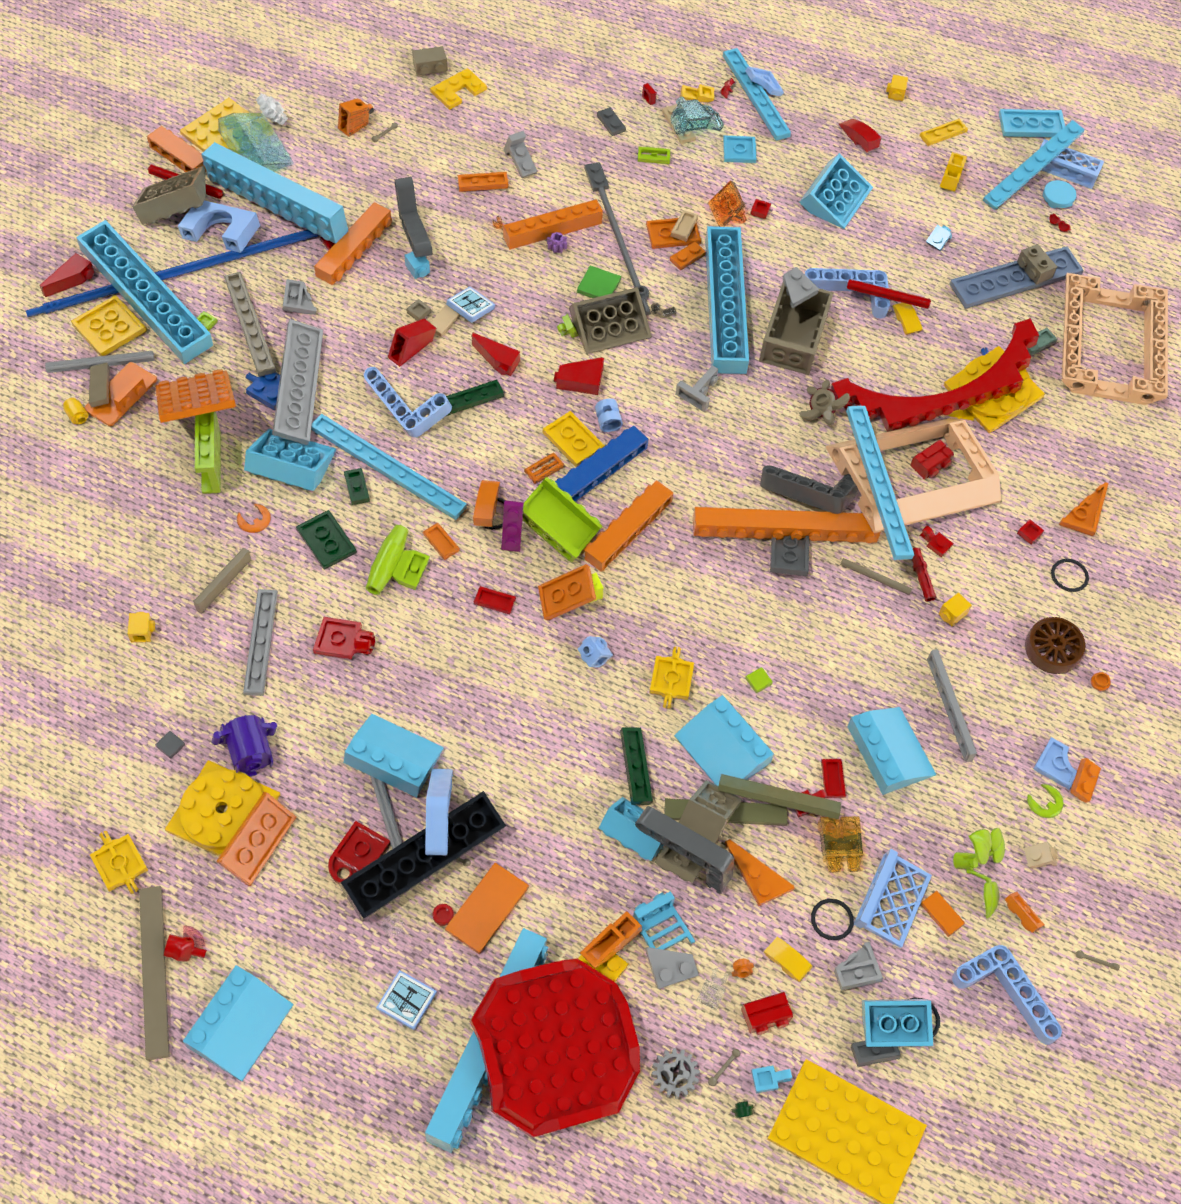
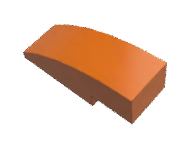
(486, 503)
(611, 940)

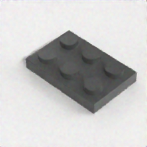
(790, 556)

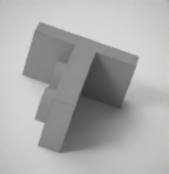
(516, 148)
(697, 394)

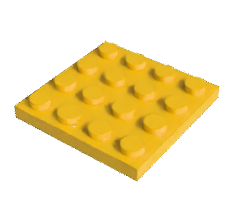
(204, 129)

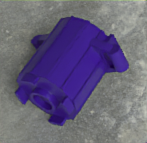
(247, 743)

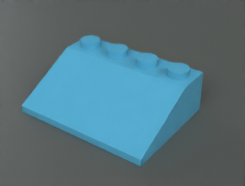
(836, 192)
(288, 460)
(724, 742)
(890, 749)
(392, 755)
(238, 1023)

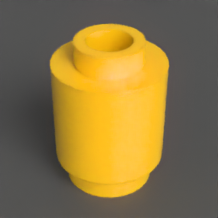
(75, 411)

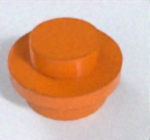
(1100, 681)

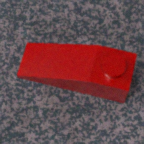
(70, 274)
(499, 356)

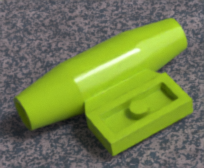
(395, 562)

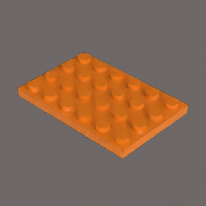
(194, 395)

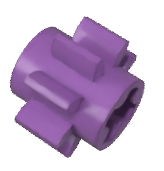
(557, 242)

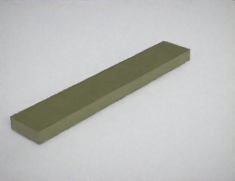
(779, 796)
(745, 813)

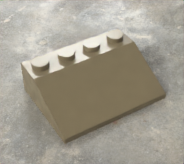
(171, 196)
(610, 320)

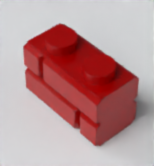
(932, 460)
(767, 1013)

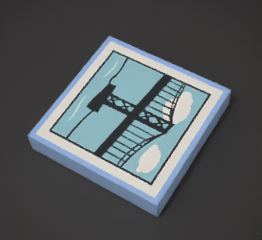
(470, 304)
(406, 1000)

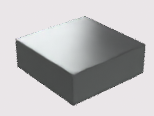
(170, 744)

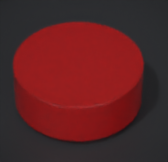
(442, 914)

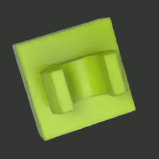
(567, 327)

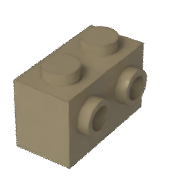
(429, 60)
(1036, 264)

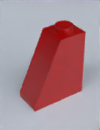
(410, 340)
(580, 376)

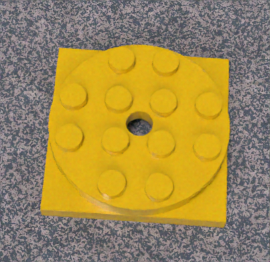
(998, 411)
(197, 814)

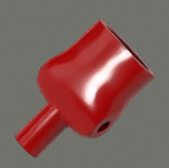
(182, 948)

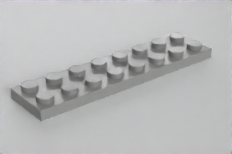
(298, 382)

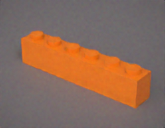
(561, 221)
(353, 243)
(628, 525)

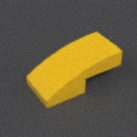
(702, 93)
(908, 318)
(788, 958)

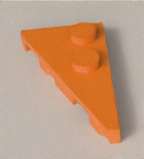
(1086, 515)
(760, 879)

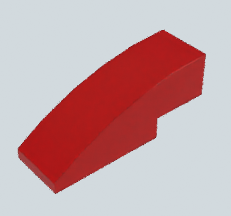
(861, 134)

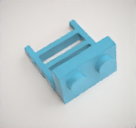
(657, 912)

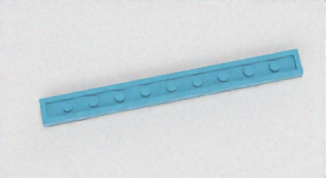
(389, 467)
(880, 483)

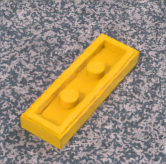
(943, 132)

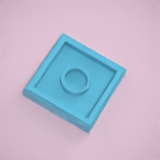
(739, 149)

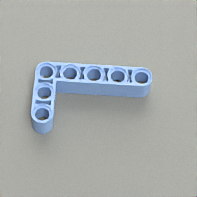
(838, 278)
(397, 408)
(437, 811)
(1013, 988)

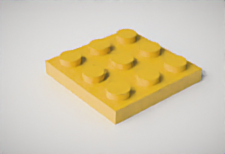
(108, 326)

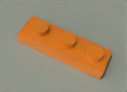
(482, 181)

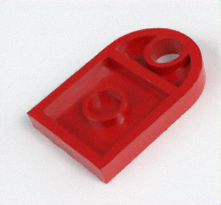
(356, 850)

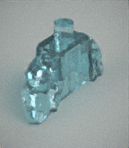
(693, 115)

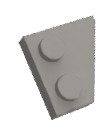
(798, 286)
(297, 298)
(670, 966)
(858, 969)

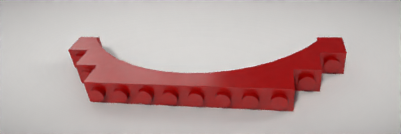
(997, 381)

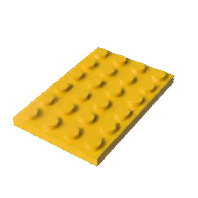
(847, 1133)

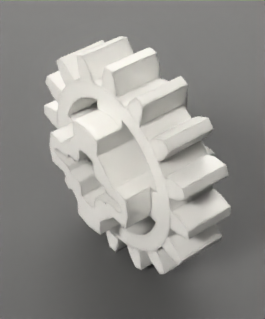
(271, 109)

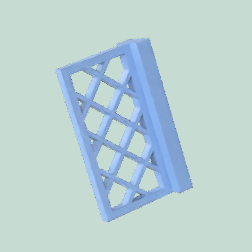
(1074, 169)
(875, 895)

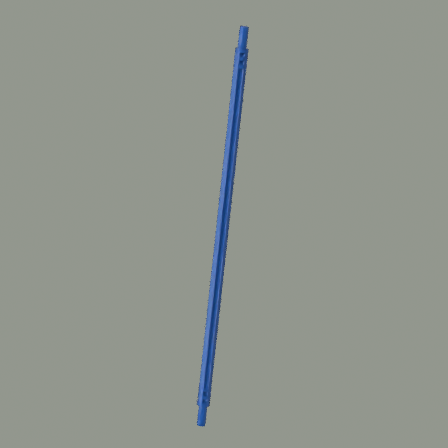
(104, 291)

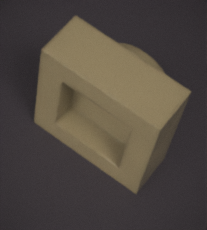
(418, 310)

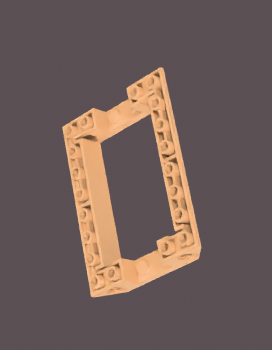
(1143, 298)
(979, 492)

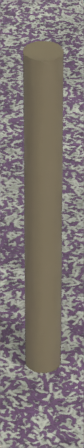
(876, 576)

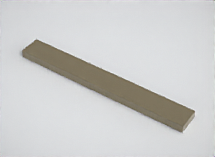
(250, 324)
(154, 973)

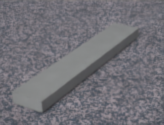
(260, 642)
(951, 706)

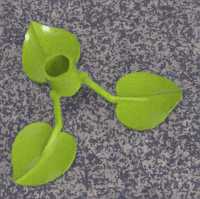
(982, 843)

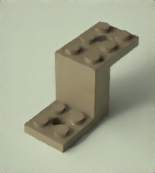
(706, 815)

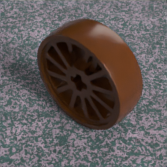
(1074, 644)

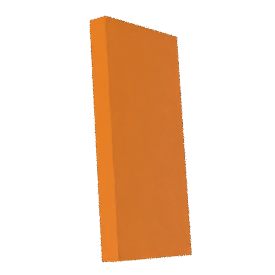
(256, 839)
(487, 908)

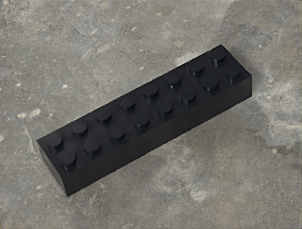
(409, 865)

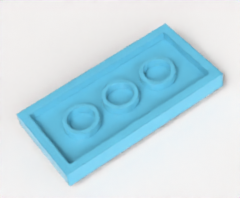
(1031, 122)

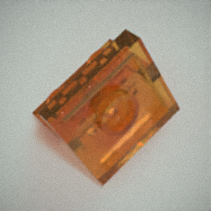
(728, 205)

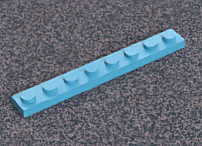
(757, 95)
(1033, 165)

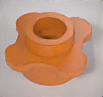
(742, 968)

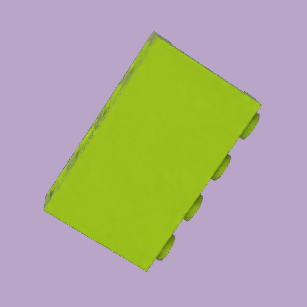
(208, 452)
(559, 519)

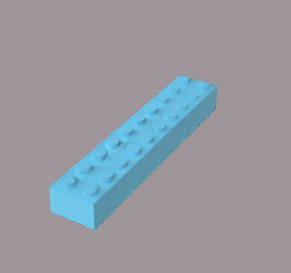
(275, 192)
(145, 291)
(726, 300)
(470, 1074)

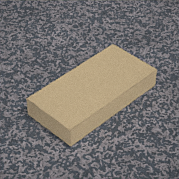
(684, 225)
(444, 320)

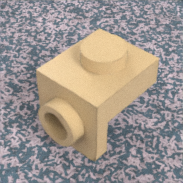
(1041, 855)

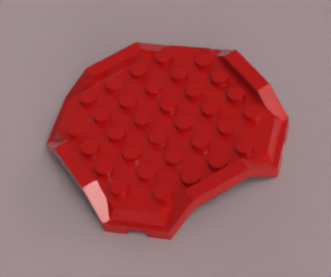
(556, 1046)

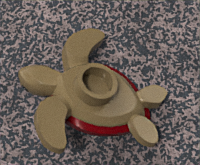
(824, 403)

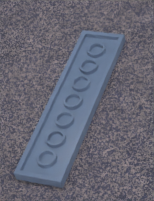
(1009, 279)

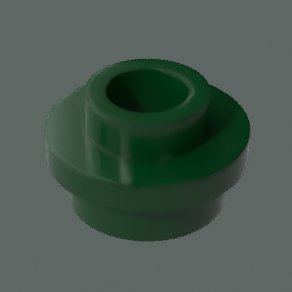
(742, 1109)

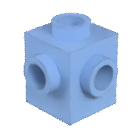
(594, 651)

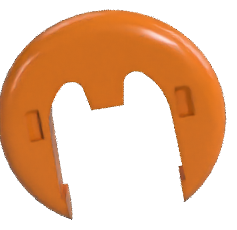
(259, 525)

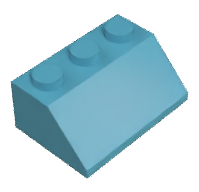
(620, 824)
(897, 1022)

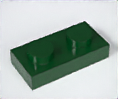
(356, 486)

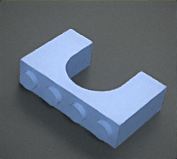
(241, 229)

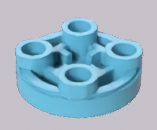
(1059, 194)

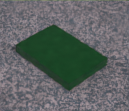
(326, 539)

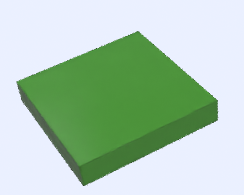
(598, 282)

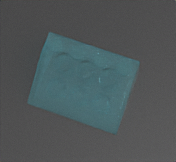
(254, 139)

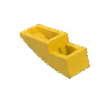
(953, 171)

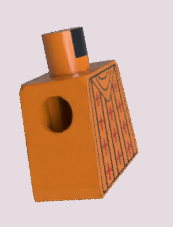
(353, 116)

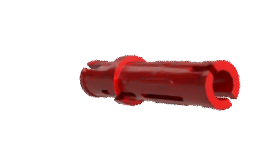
(920, 567)

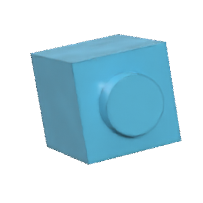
(417, 266)

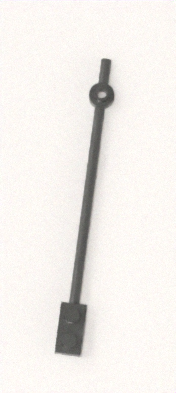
(599, 183)

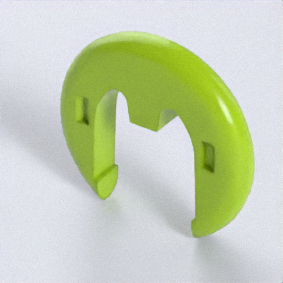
(1053, 809)

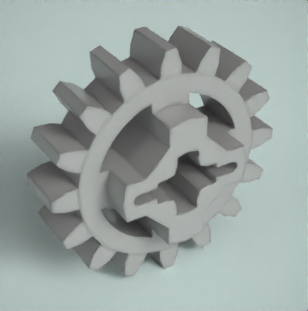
(667, 1071)

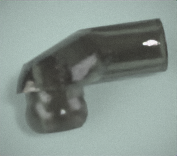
(662, 313)

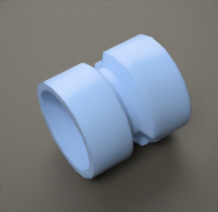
(608, 415)

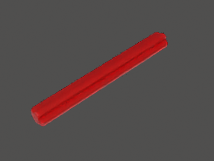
(166, 174)
(888, 293)

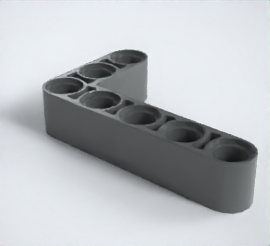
(410, 218)
(808, 491)
(689, 844)

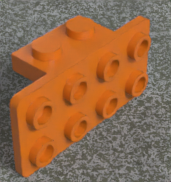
(124, 392)

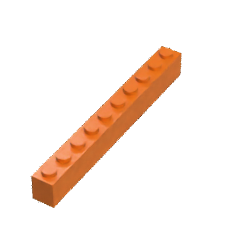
(782, 523)

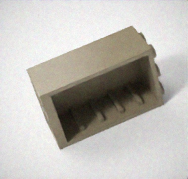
(795, 332)

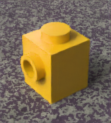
(897, 87)
(954, 609)
(140, 627)

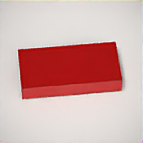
(494, 600)
(833, 778)

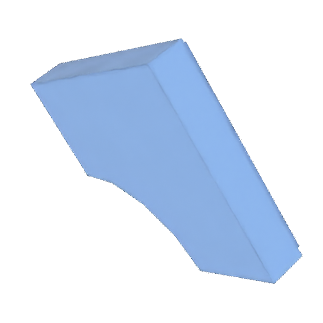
(765, 79)
(1055, 764)

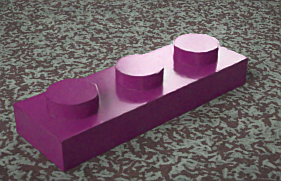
(512, 526)

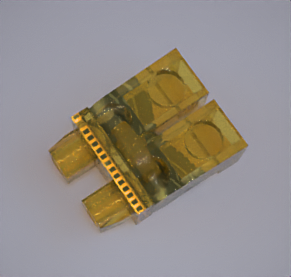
(841, 842)

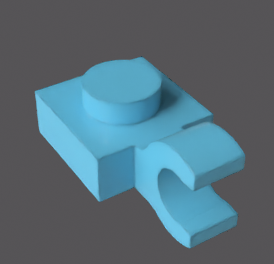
(767, 1079)

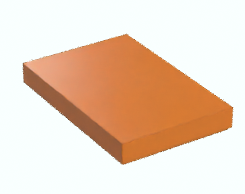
(660, 234)
(567, 592)

